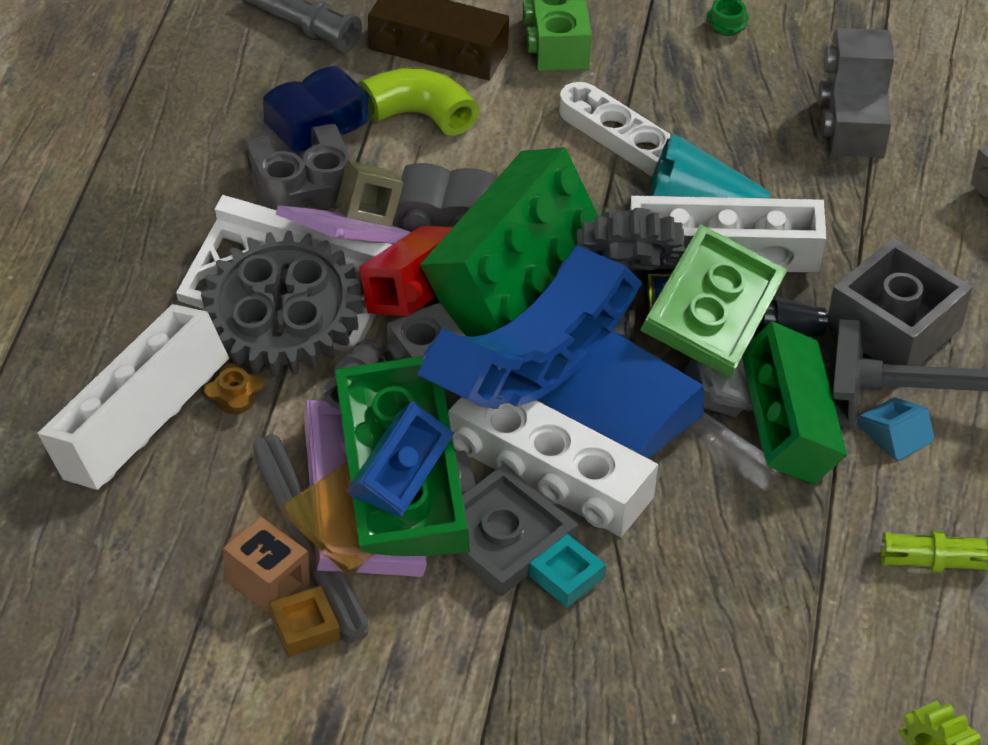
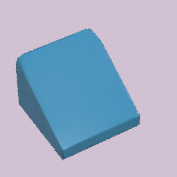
(898, 427)

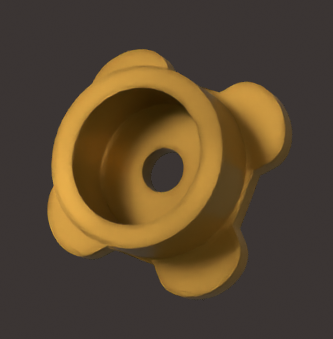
(234, 389)

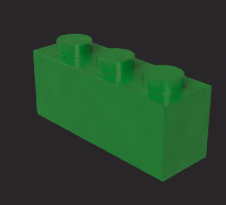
(793, 403)

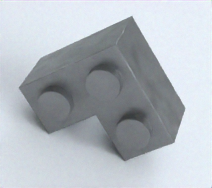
(857, 92)

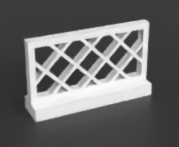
(244, 220)

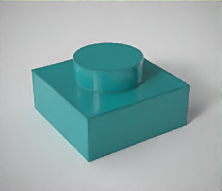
(567, 570)

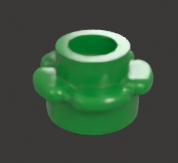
(728, 17)

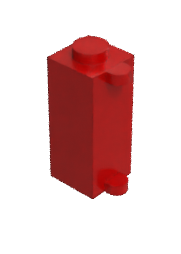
(394, 278)

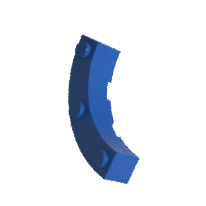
(539, 345)

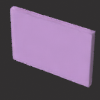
(339, 226)

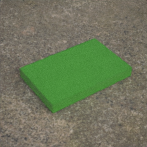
(714, 301)

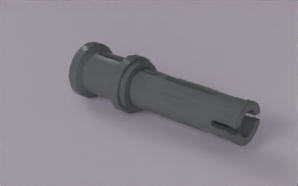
(316, 20)

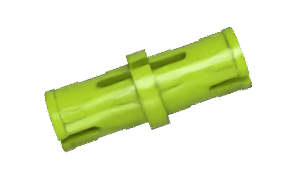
(934, 551)

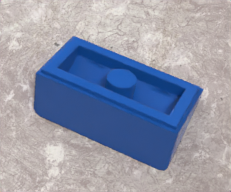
(401, 460)

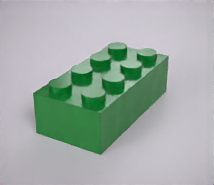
(510, 242)

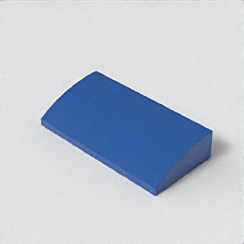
(629, 395)

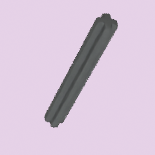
(284, 486)

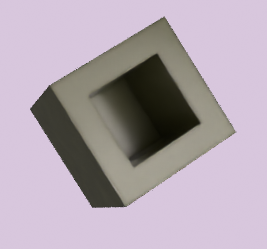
(369, 193)

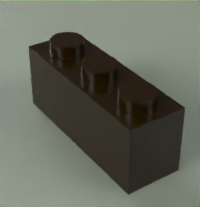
(440, 34)

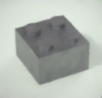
(902, 304)

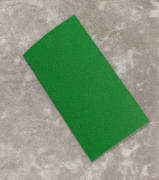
(436, 516)

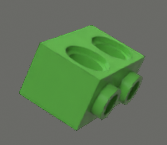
(558, 33)

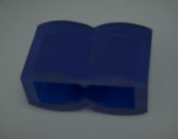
(318, 100)

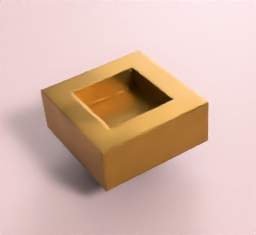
(304, 621)

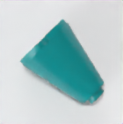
(692, 172)

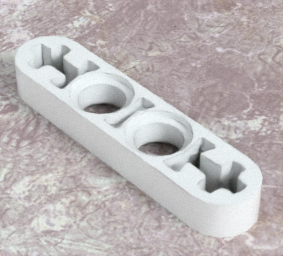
(589, 107)

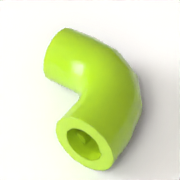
(423, 93)

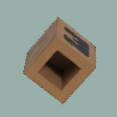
(265, 563)

